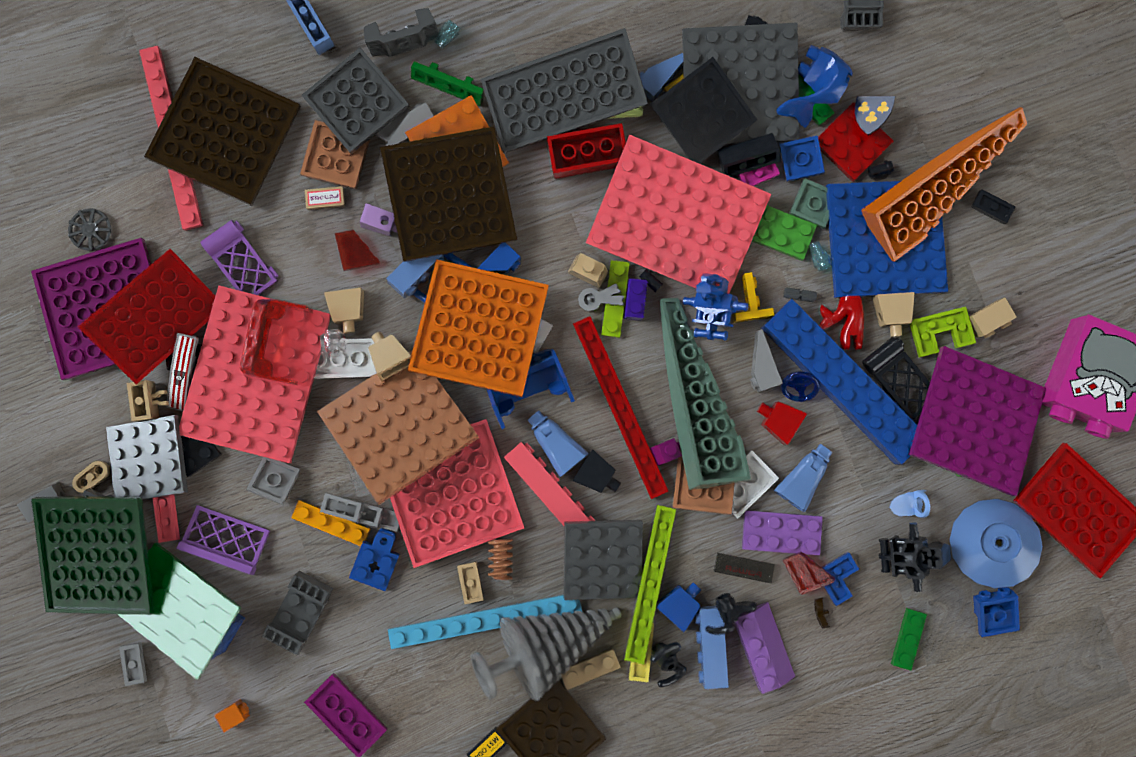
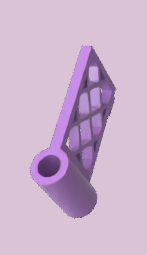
(228, 238)

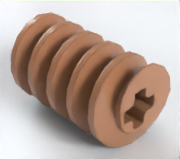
(500, 559)

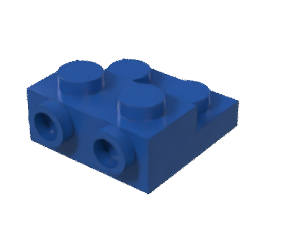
(997, 611)

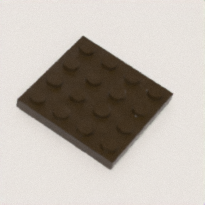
(551, 727)

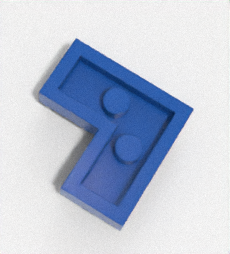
(840, 569)

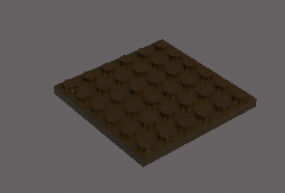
(222, 131)
(448, 194)

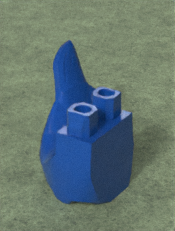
(826, 77)

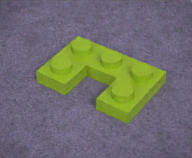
(926, 327)

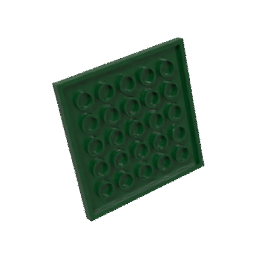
(93, 555)

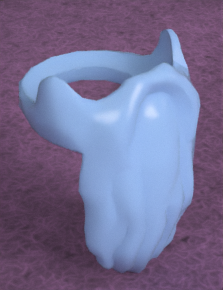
(911, 504)

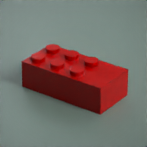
(586, 150)

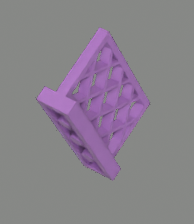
(218, 556)

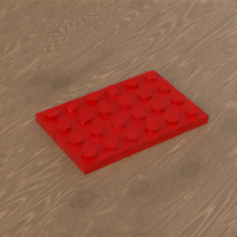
(143, 319)
(1080, 510)

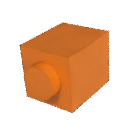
(232, 715)

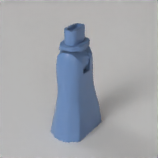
(556, 443)
(804, 478)

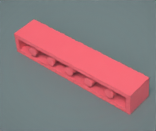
(545, 485)

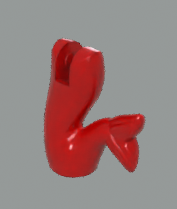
(852, 308)

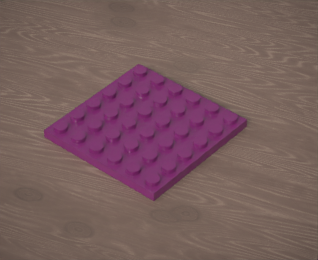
(77, 289)
(978, 421)

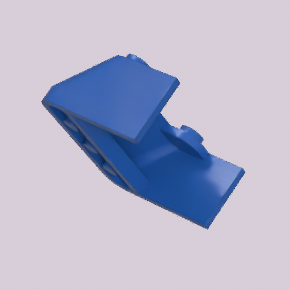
(543, 374)

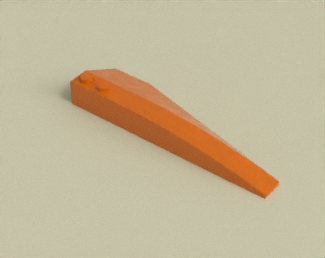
(918, 202)

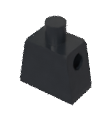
(596, 474)

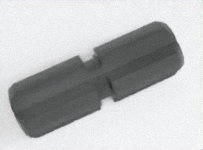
(804, 295)

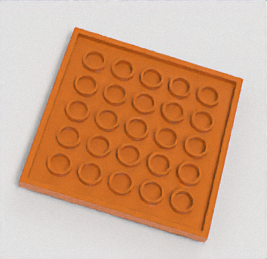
(478, 328)

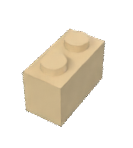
(992, 317)

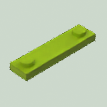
(614, 313)

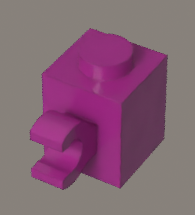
(666, 451)

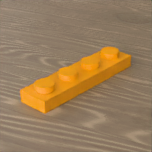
(336, 526)

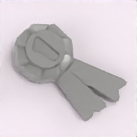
(591, 299)

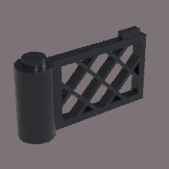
(888, 356)

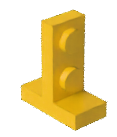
(752, 313)

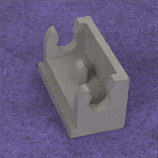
(26, 505)

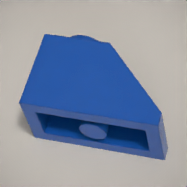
(501, 260)

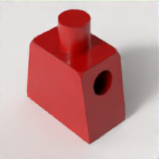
(781, 420)

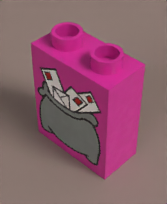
(1094, 377)

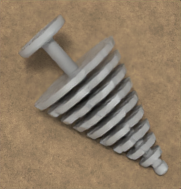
(543, 648)

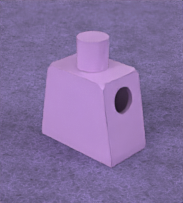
(372, 218)

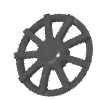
(88, 229)

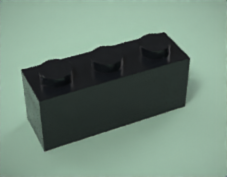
(749, 155)

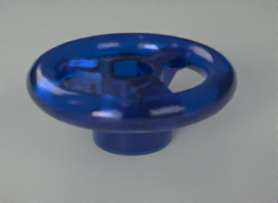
(800, 381)

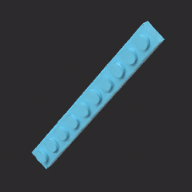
(476, 621)

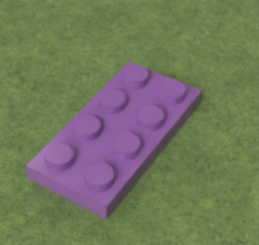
(782, 532)

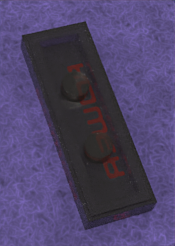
(744, 567)

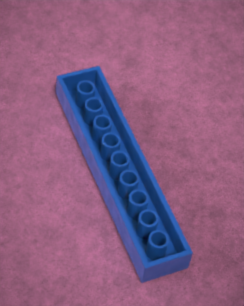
(842, 381)

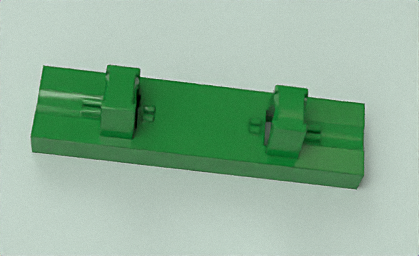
(434, 78)

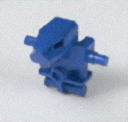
(714, 306)

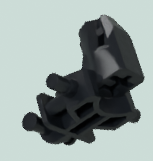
(913, 556)

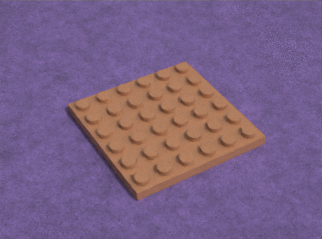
(397, 429)

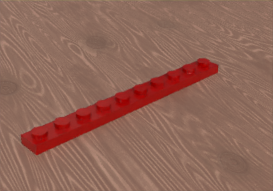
(620, 407)

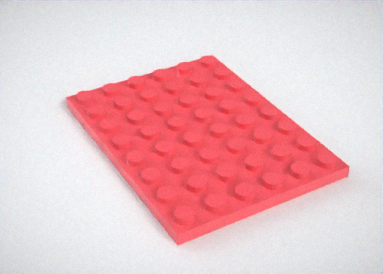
(676, 215)
(244, 409)

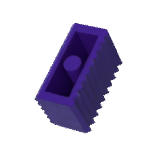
(635, 299)

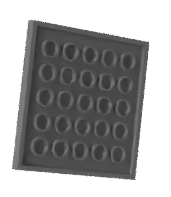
(759, 64)

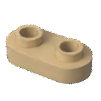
(92, 475)

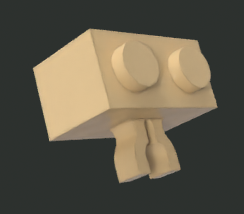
(144, 400)

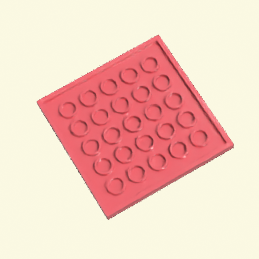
(458, 503)

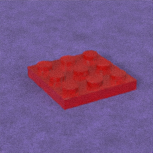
(850, 146)

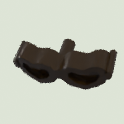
(818, 603)

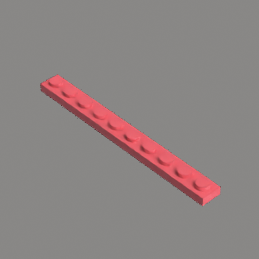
(161, 100)

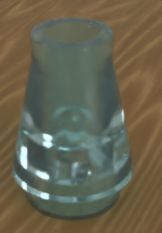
(447, 33)
(819, 256)

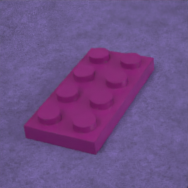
(346, 715)

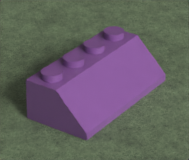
(764, 648)

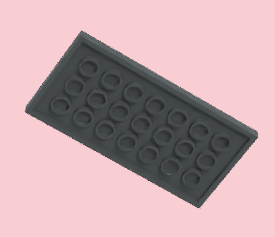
(564, 90)

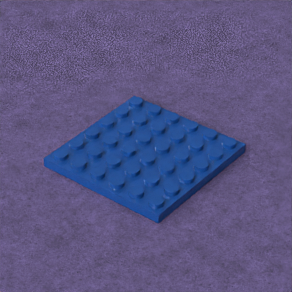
(860, 261)

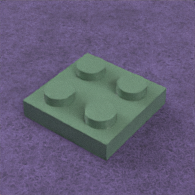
(811, 203)

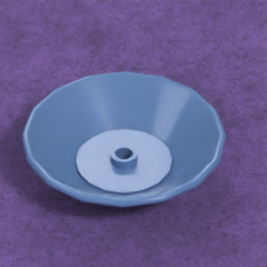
(975, 545)

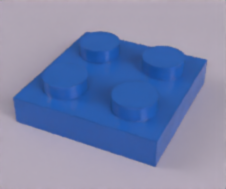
(802, 158)

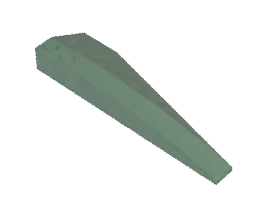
(706, 435)

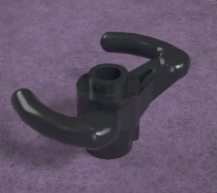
(729, 612)
(666, 659)

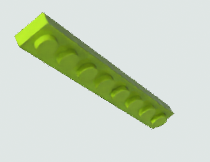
(650, 585)

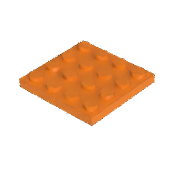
(458, 118)

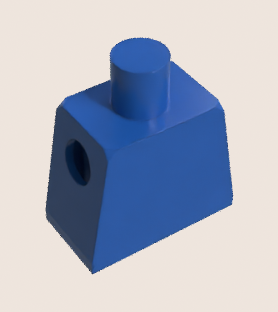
(680, 605)

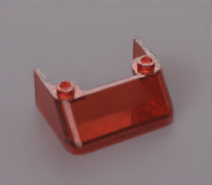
(252, 357)

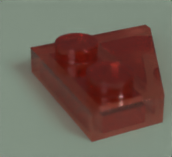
(353, 251)
(806, 573)

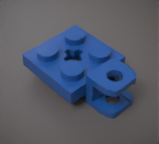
(380, 552)

